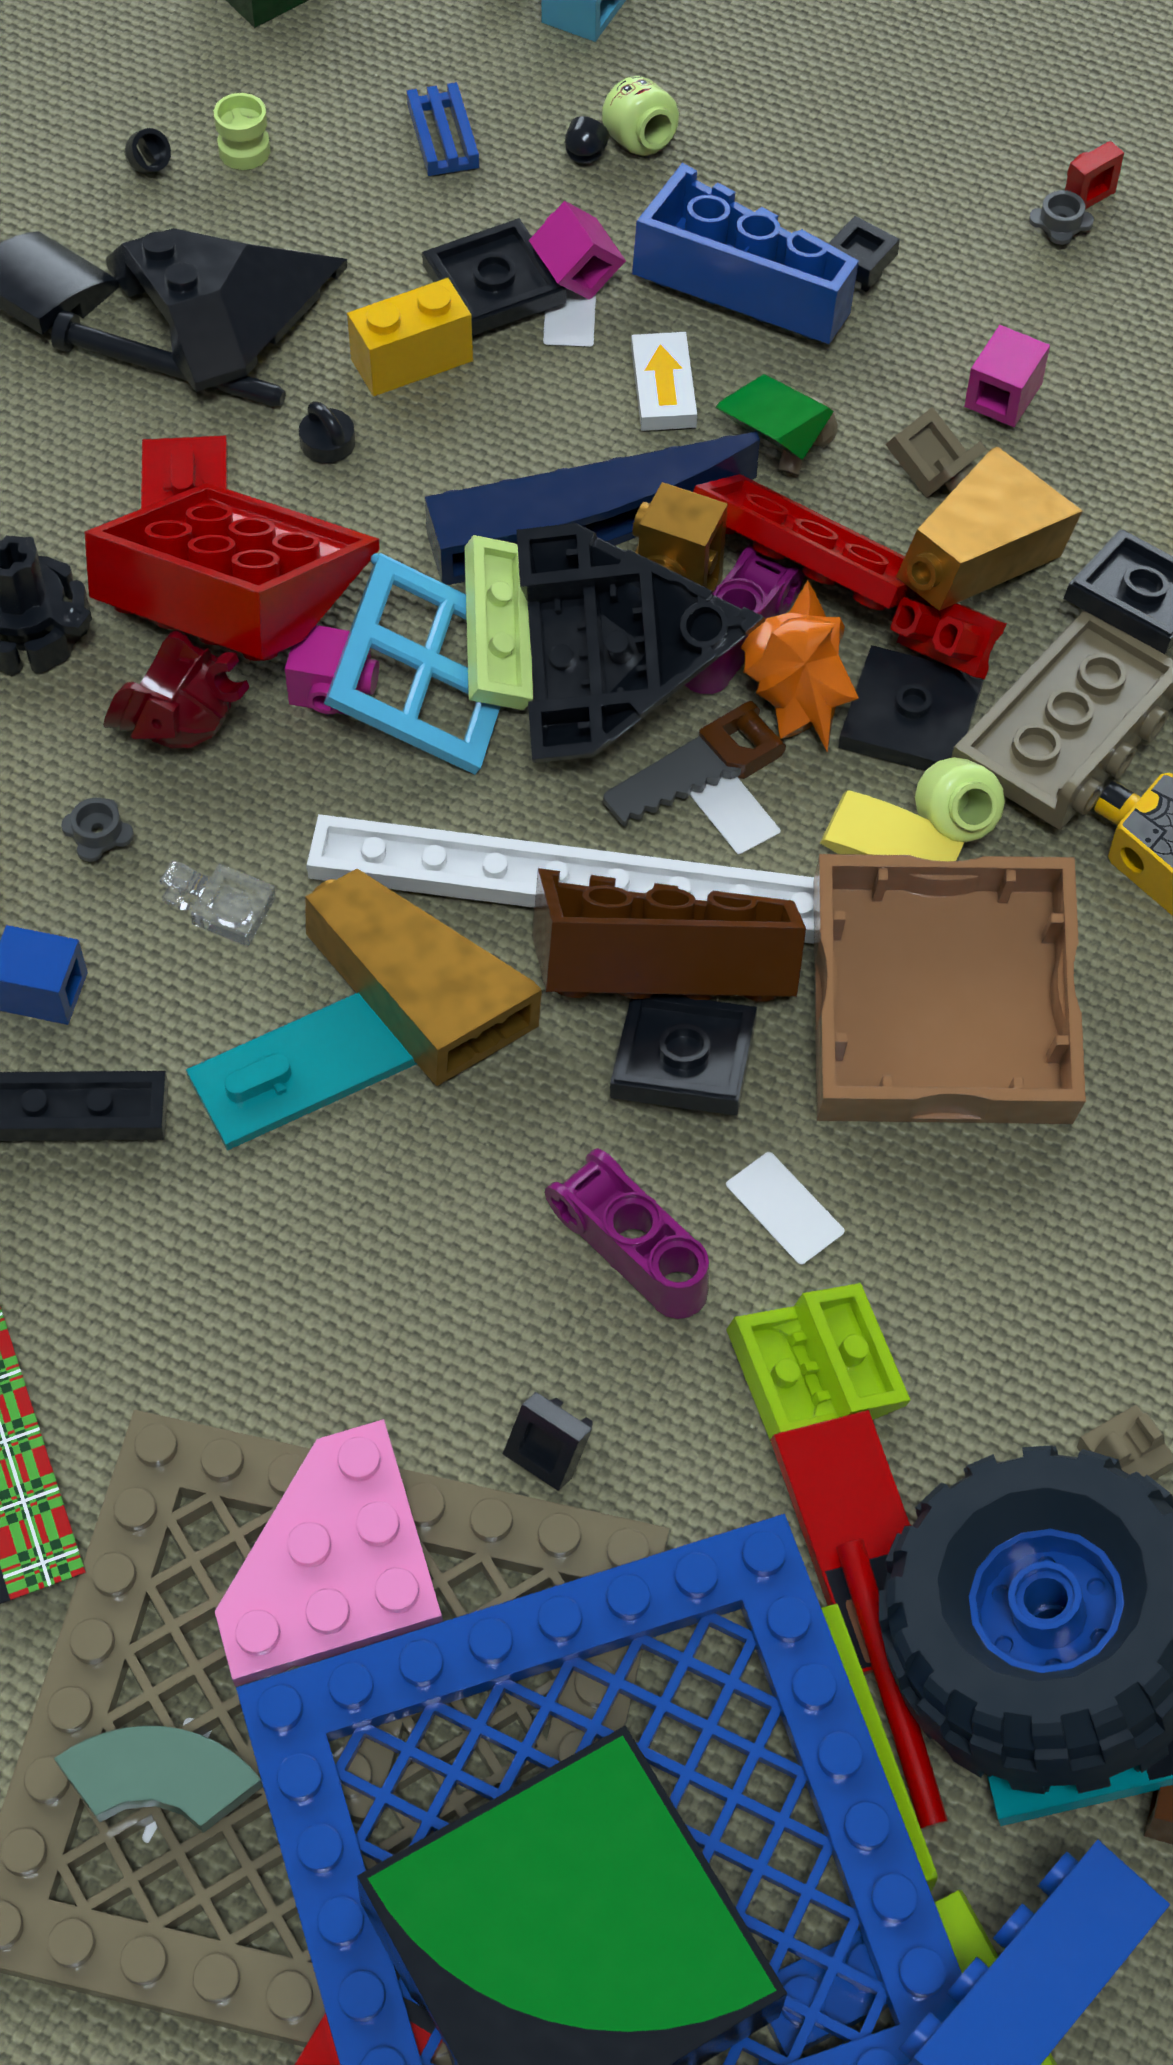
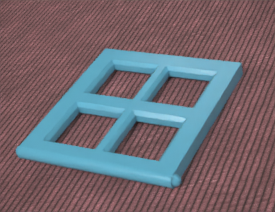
(427, 661)

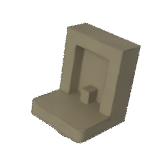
(933, 453)

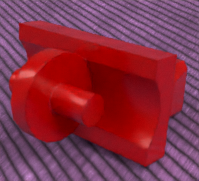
(952, 635)

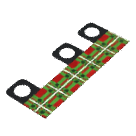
(34, 1525)

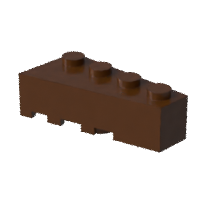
(664, 941)

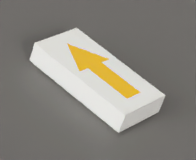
(663, 381)

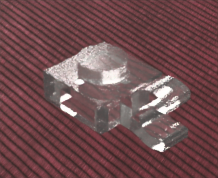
(224, 904)

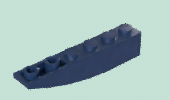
(593, 495)

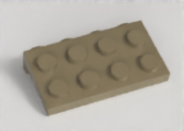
(1073, 719)

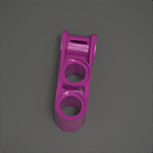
(760, 587)
(603, 1203)

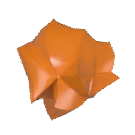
(800, 666)

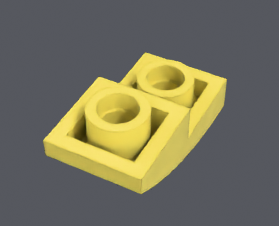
(880, 828)

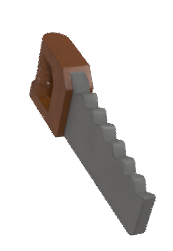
(698, 763)

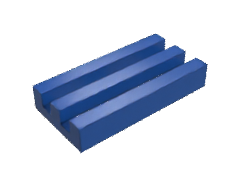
(437, 102)

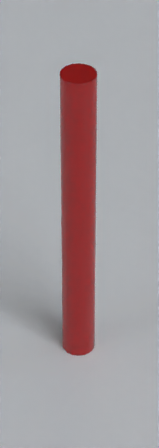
(904, 1728)

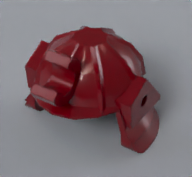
(180, 696)

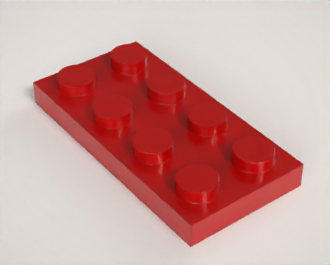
(818, 543)

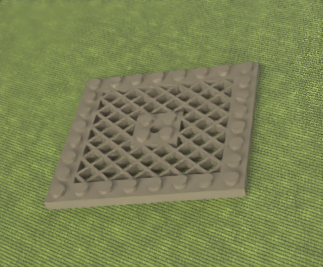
(98, 1641)

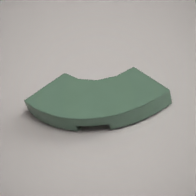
(160, 1770)

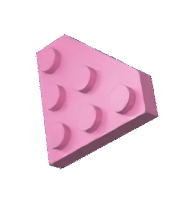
(331, 1563)

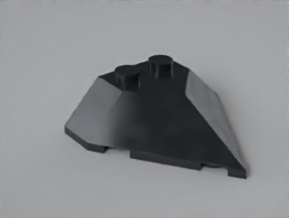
(221, 296)
(610, 637)

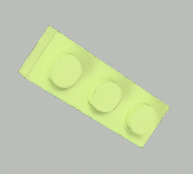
(497, 625)

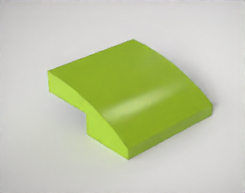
(817, 1360)

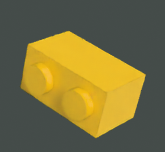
(410, 336)

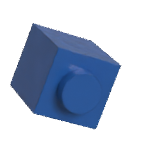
(40, 974)

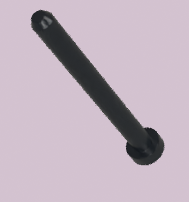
(70, 332)

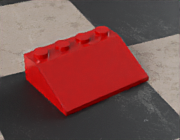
(225, 568)

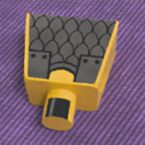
(1143, 836)

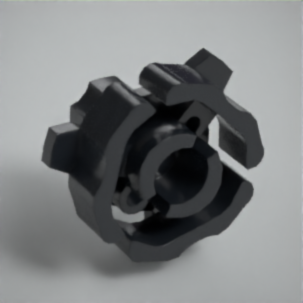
(36, 609)

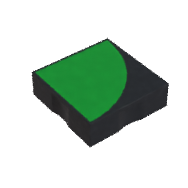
(573, 1925)

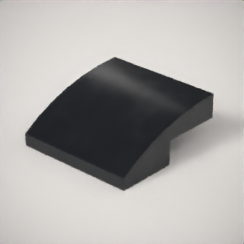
(46, 278)

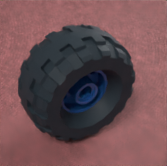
(1037, 1619)

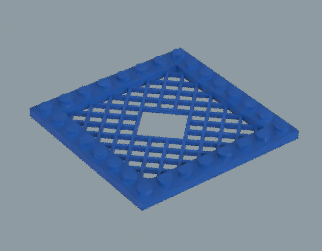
(492, 1648)

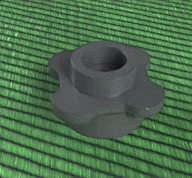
(1062, 216)
(96, 814)

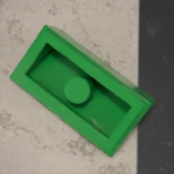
(777, 414)

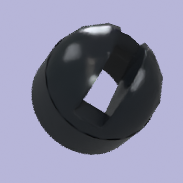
(586, 140)
(153, 147)

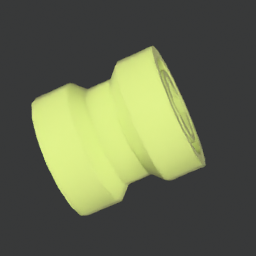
(242, 140)

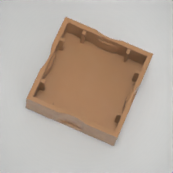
(947, 990)

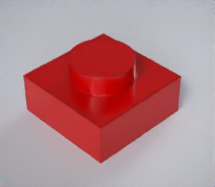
(1095, 173)

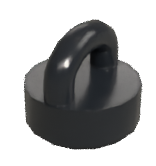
(326, 434)

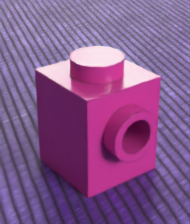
(577, 250)
(1008, 364)
(313, 665)

